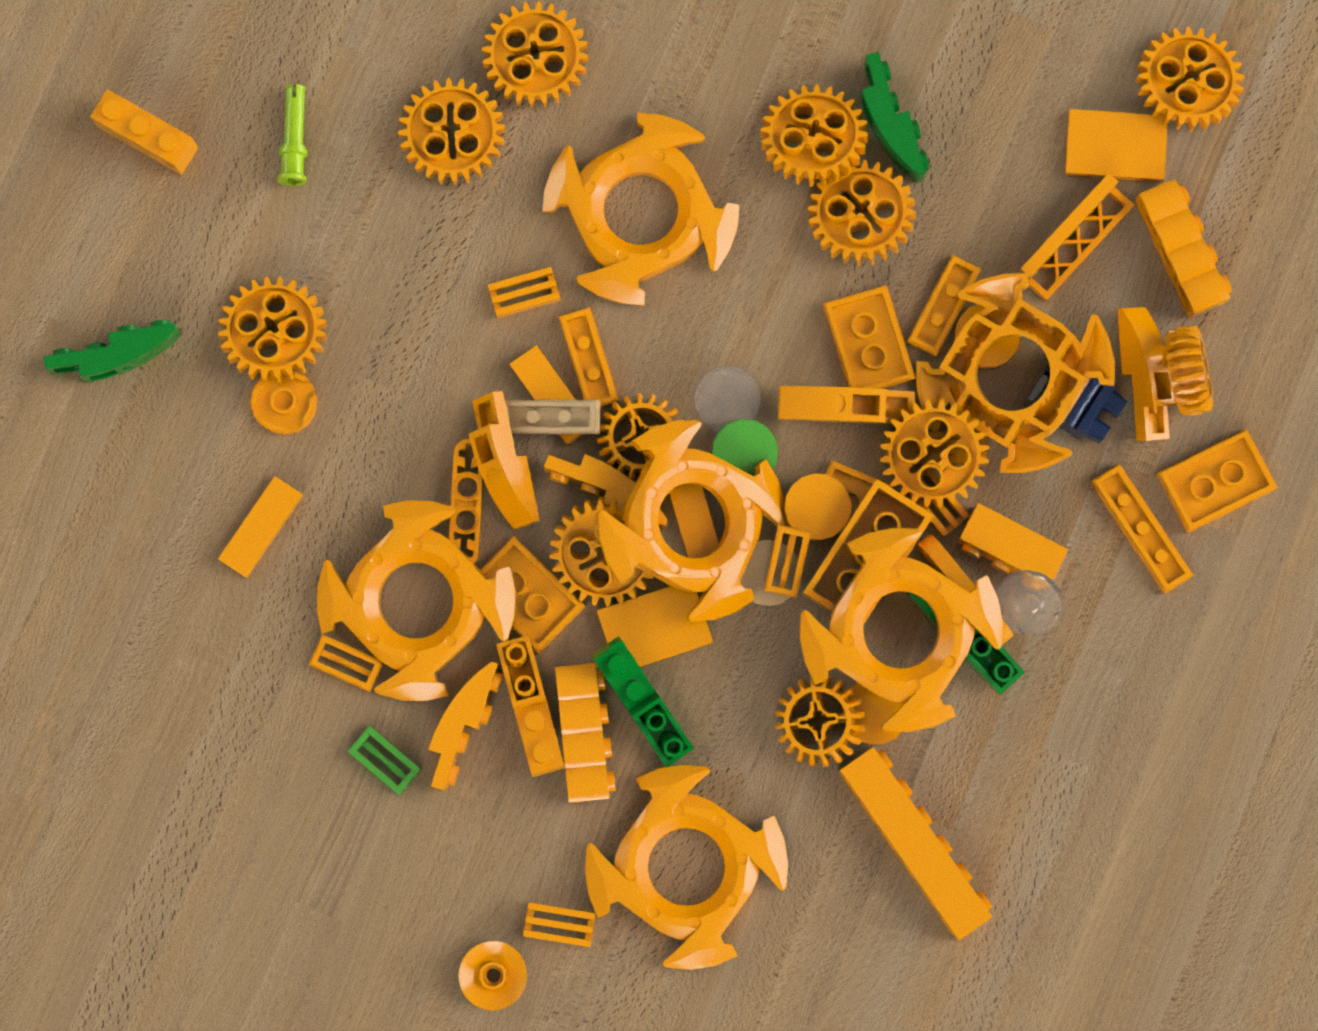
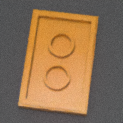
(1115, 143)
(869, 340)
(1217, 481)
(541, 602)
(656, 625)

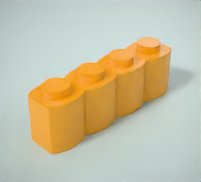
(1182, 248)
(582, 733)

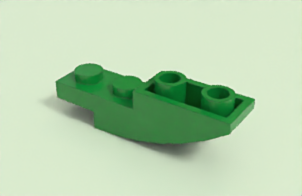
(893, 131)
(127, 350)
(992, 665)
(642, 701)

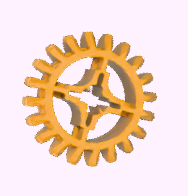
(1189, 370)
(630, 411)
(823, 736)

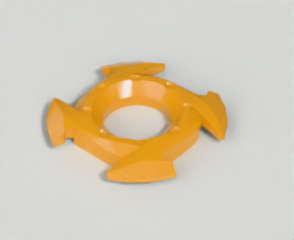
(647, 155)
(1070, 365)
(740, 496)
(360, 600)
(956, 616)
(742, 854)

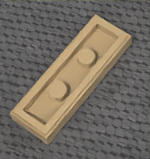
(554, 416)

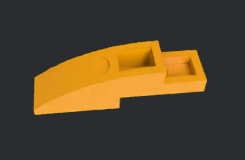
(1145, 359)
(843, 404)
(502, 471)
(594, 479)
(530, 706)
(466, 710)

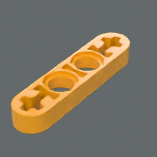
(466, 504)
(946, 565)

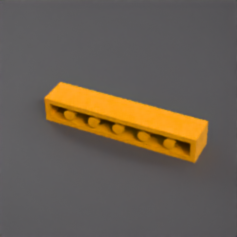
(915, 843)

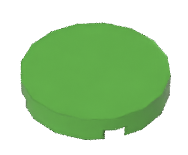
(745, 445)

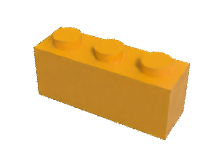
(144, 132)
(1009, 544)

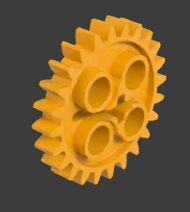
(529, 26)
(1207, 103)
(422, 133)
(804, 159)
(884, 194)
(290, 352)
(916, 429)
(585, 528)

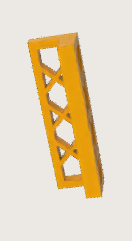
(1067, 228)

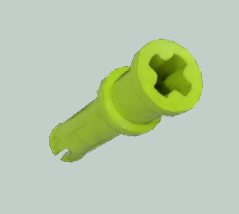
(293, 150)

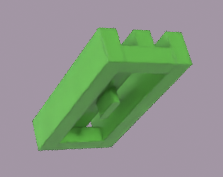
(406, 778)

